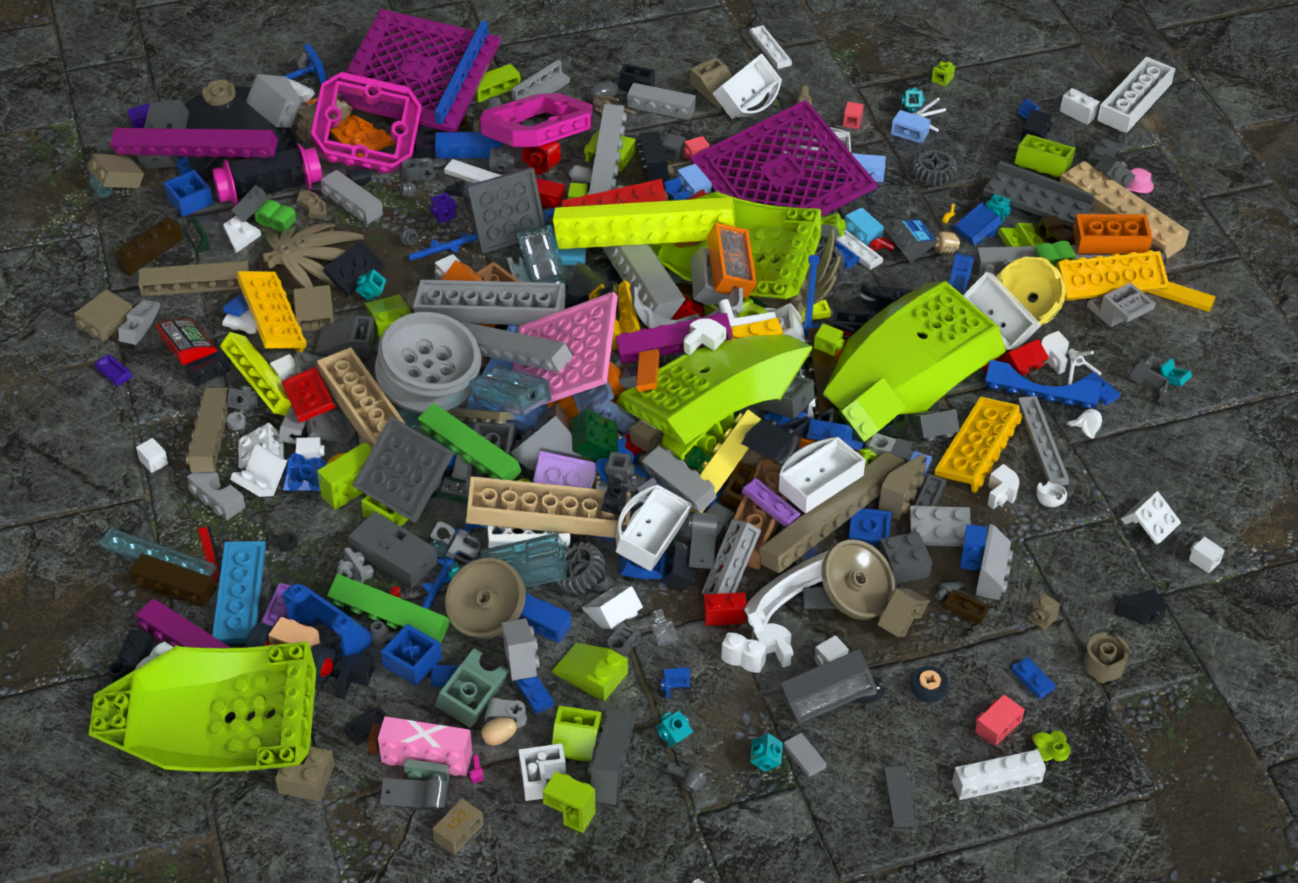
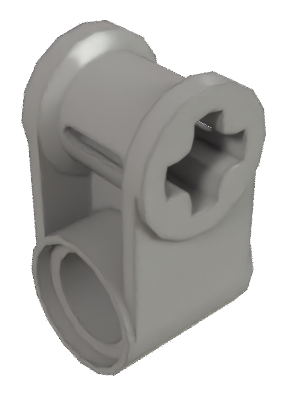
(506, 708)

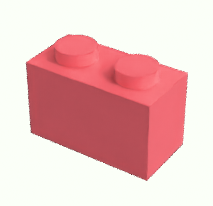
(999, 720)

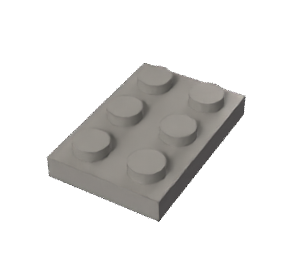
(940, 524)

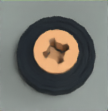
(935, 689)

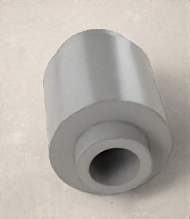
(581, 174)

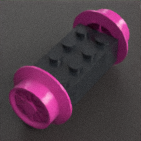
(271, 174)

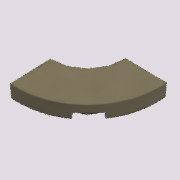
(312, 203)

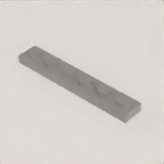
(1043, 440)

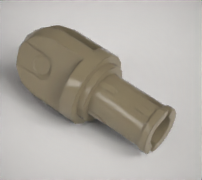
(804, 95)

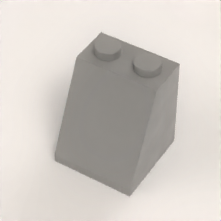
(274, 99)

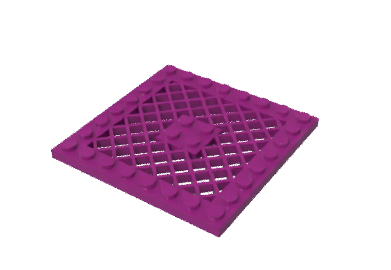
(416, 68)
(784, 168)

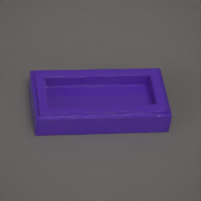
(113, 370)

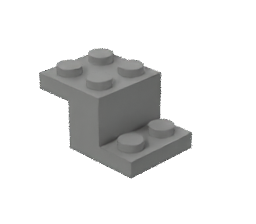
(1121, 304)

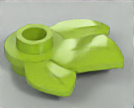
(1052, 745)

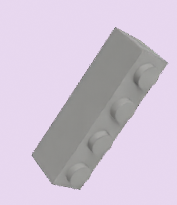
(661, 101)
(351, 197)
(679, 478)

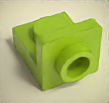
(835, 220)

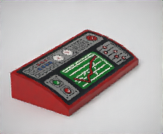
(185, 340)

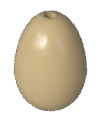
(498, 730)

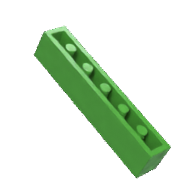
(468, 444)
(387, 607)

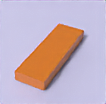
(648, 370)

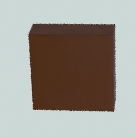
(373, 744)

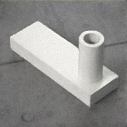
(725, 307)

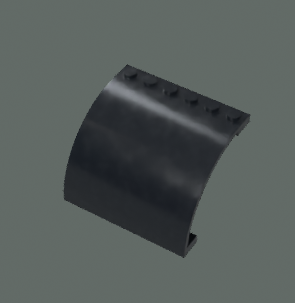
(234, 116)

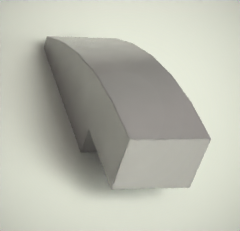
(138, 322)

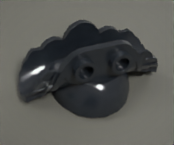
(880, 297)

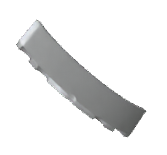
(654, 320)

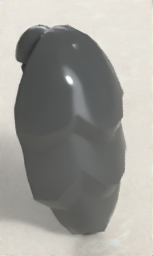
(605, 88)

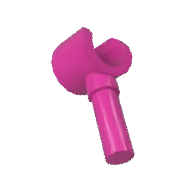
(476, 774)

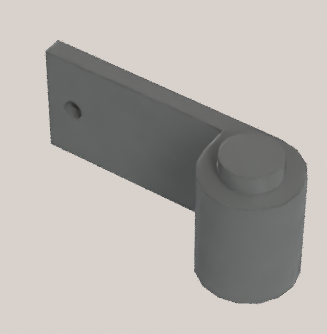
(703, 539)
(415, 793)

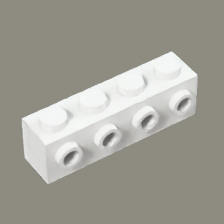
(998, 774)

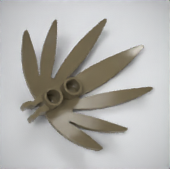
(295, 251)
(822, 285)

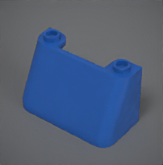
(308, 608)

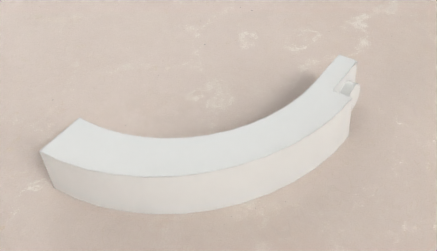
(782, 589)

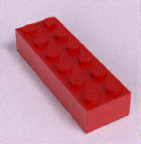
(643, 192)

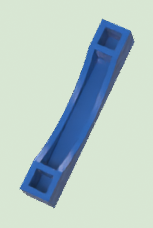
(1004, 377)

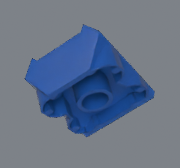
(977, 224)
(302, 473)

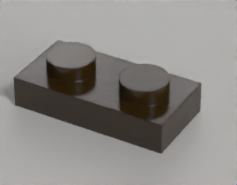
(966, 607)

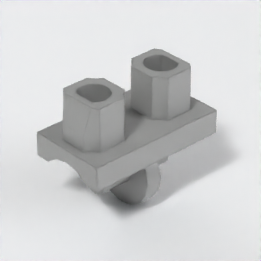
(352, 566)

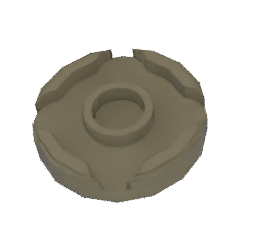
(222, 96)

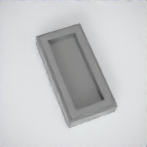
(805, 755)

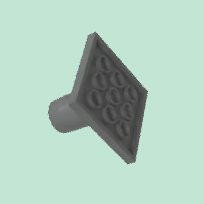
(505, 208)
(403, 469)

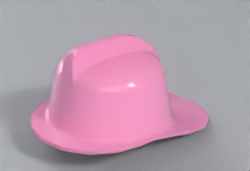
(1141, 182)

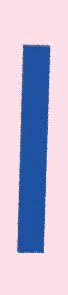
(461, 72)

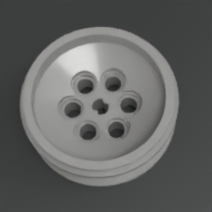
(427, 362)

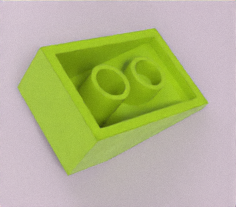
(386, 312)
(872, 410)
(593, 669)

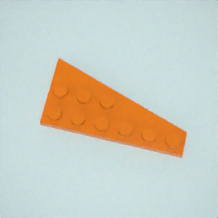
(358, 131)

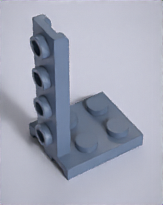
(598, 401)

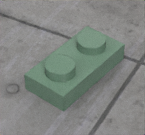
(424, 770)

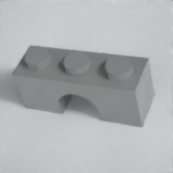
(224, 502)

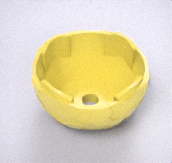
(1037, 277)

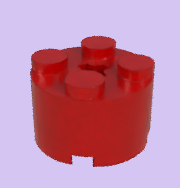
(542, 157)

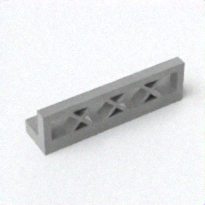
(548, 85)
(733, 561)

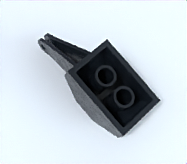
(586, 281)
(777, 441)

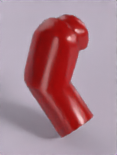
(880, 243)

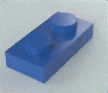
(1033, 677)
(535, 694)

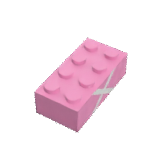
(425, 742)

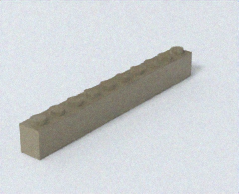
(827, 516)

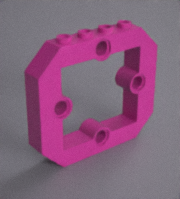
(361, 86)
(570, 118)

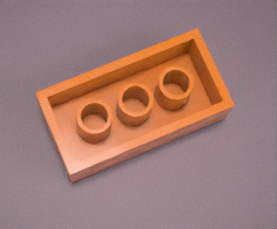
(1112, 233)

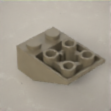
(709, 77)
(901, 487)

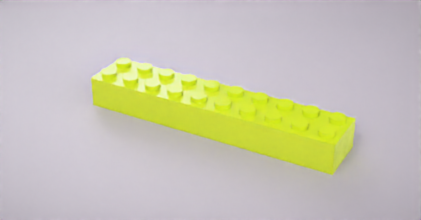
(640, 222)

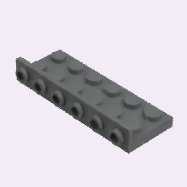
(1039, 194)
(332, 424)

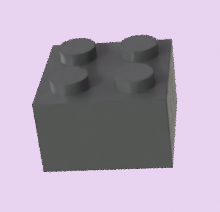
(906, 557)

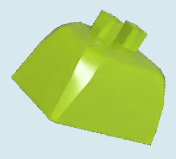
(706, 441)

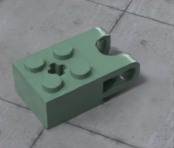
(470, 689)

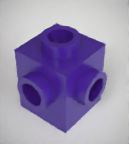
(443, 207)

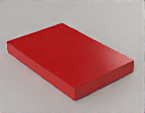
(308, 394)

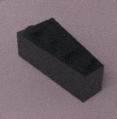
(652, 156)

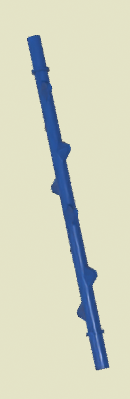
(454, 244)
(433, 588)

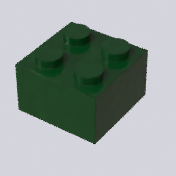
(593, 435)

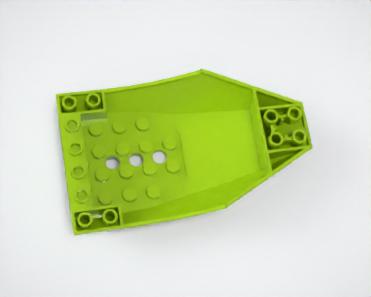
(774, 234)
(916, 367)
(739, 375)
(179, 702)

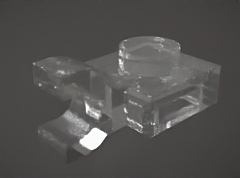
(663, 631)

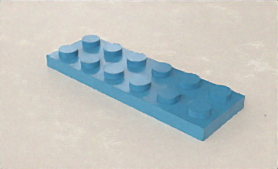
(239, 591)

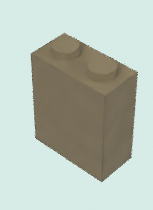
(115, 171)
(313, 307)
(103, 315)

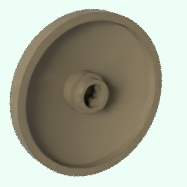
(857, 579)
(484, 597)

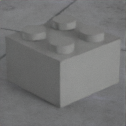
(520, 649)

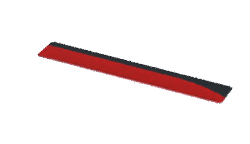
(210, 551)

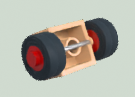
(291, 632)

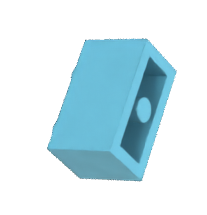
(863, 226)

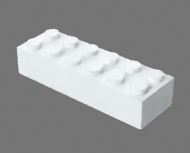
(1136, 94)

